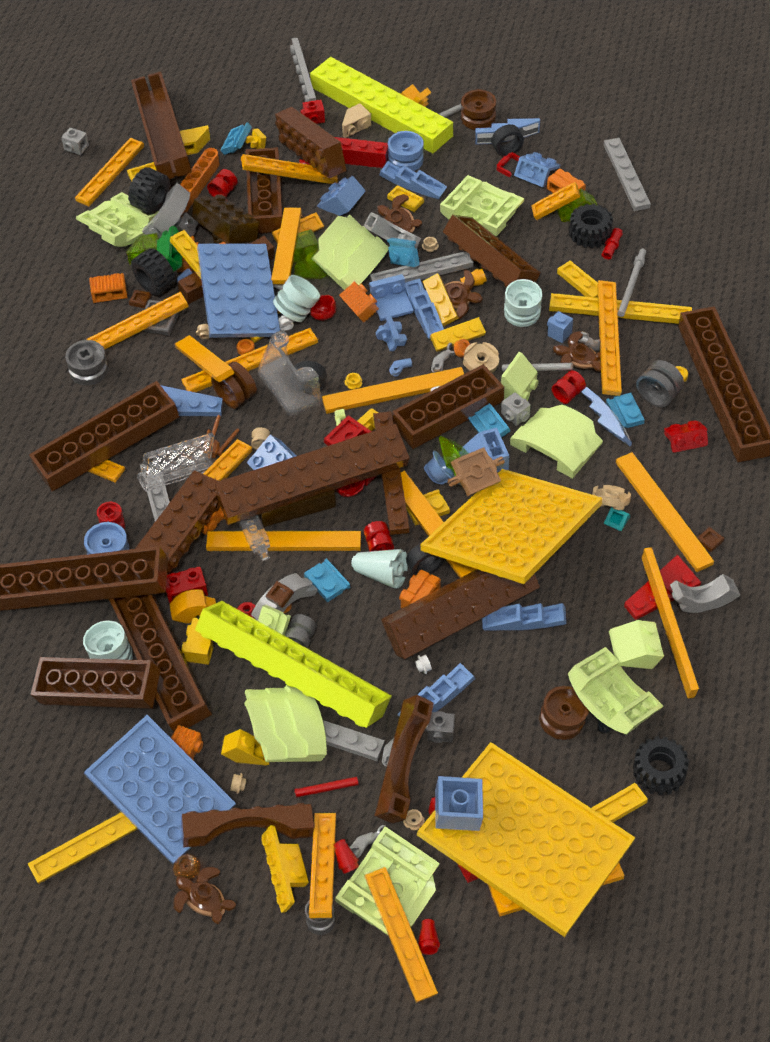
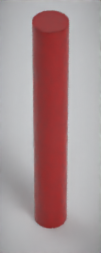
(326, 787)

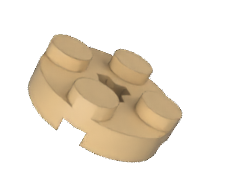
(485, 350)
(613, 496)

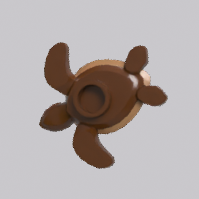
(399, 216)
(461, 294)
(578, 353)
(202, 896)

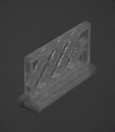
(176, 470)

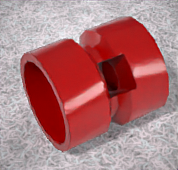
(223, 183)
(568, 387)
(111, 512)
(378, 536)

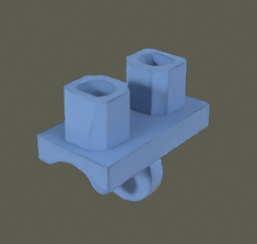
(389, 334)

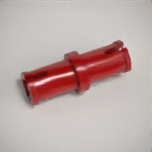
(612, 243)

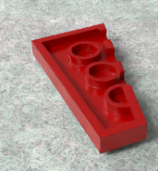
(643, 600)

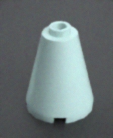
(382, 566)

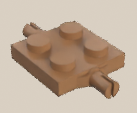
(476, 471)

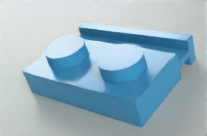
(235, 138)
(403, 252)
(626, 410)
(488, 419)
(327, 580)

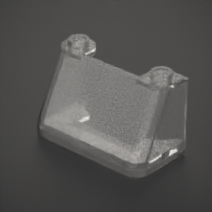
(292, 388)

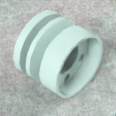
(296, 298)
(522, 303)
(107, 641)

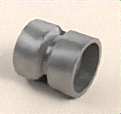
(301, 629)
(319, 926)

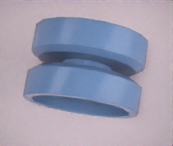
(406, 149)
(105, 538)

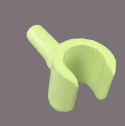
(339, 415)

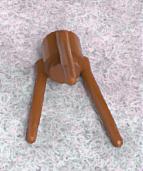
(217, 450)

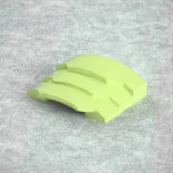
(482, 202)
(117, 220)
(348, 251)
(560, 435)
(611, 693)
(286, 724)
(408, 870)

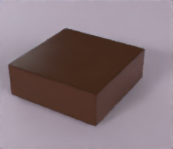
(140, 298)
(710, 539)
(279, 594)

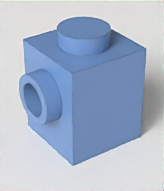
(560, 326)

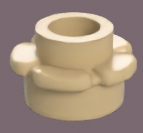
(430, 244)
(202, 331)
(238, 783)
(414, 814)

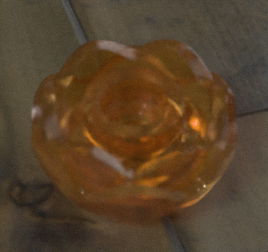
(193, 866)

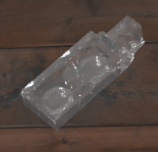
(256, 536)

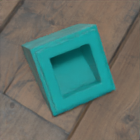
(617, 519)

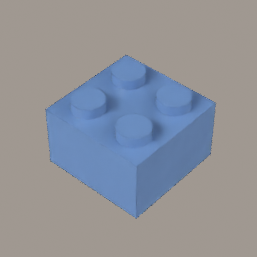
(458, 803)

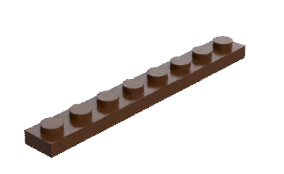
(393, 486)

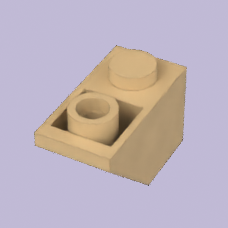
(355, 120)

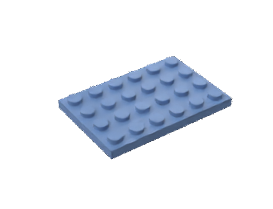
(237, 290)
(155, 785)

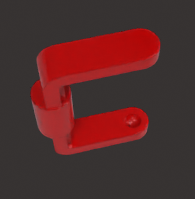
(503, 161)

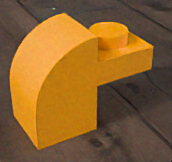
(413, 94)
(189, 605)

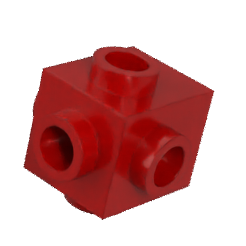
(314, 111)

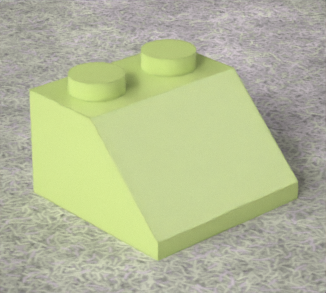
(519, 377)
(636, 644)

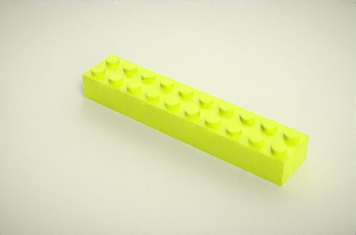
(385, 105)
(293, 663)

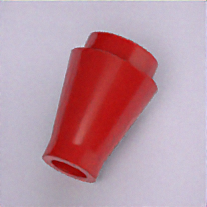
(345, 857)
(428, 938)

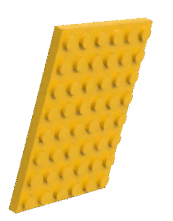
(512, 526)
(533, 841)

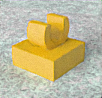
(257, 139)

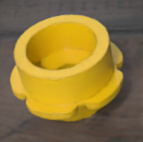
(353, 381)

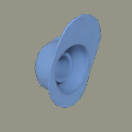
(437, 469)

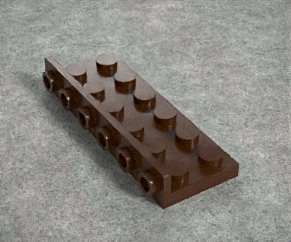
(183, 518)

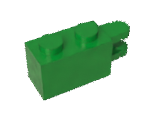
(168, 250)

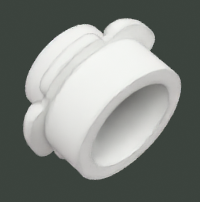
(285, 323)
(423, 664)

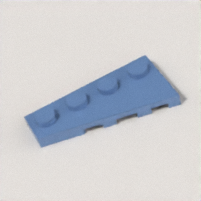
(194, 403)

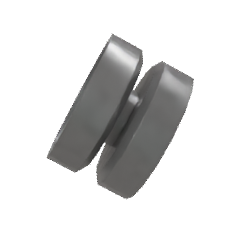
(87, 362)
(660, 383)

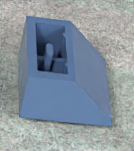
(341, 196)
(493, 445)

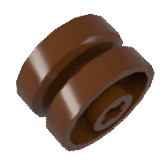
(478, 109)
(236, 387)
(563, 713)

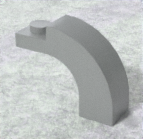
(172, 209)
(388, 230)
(301, 587)
(705, 597)

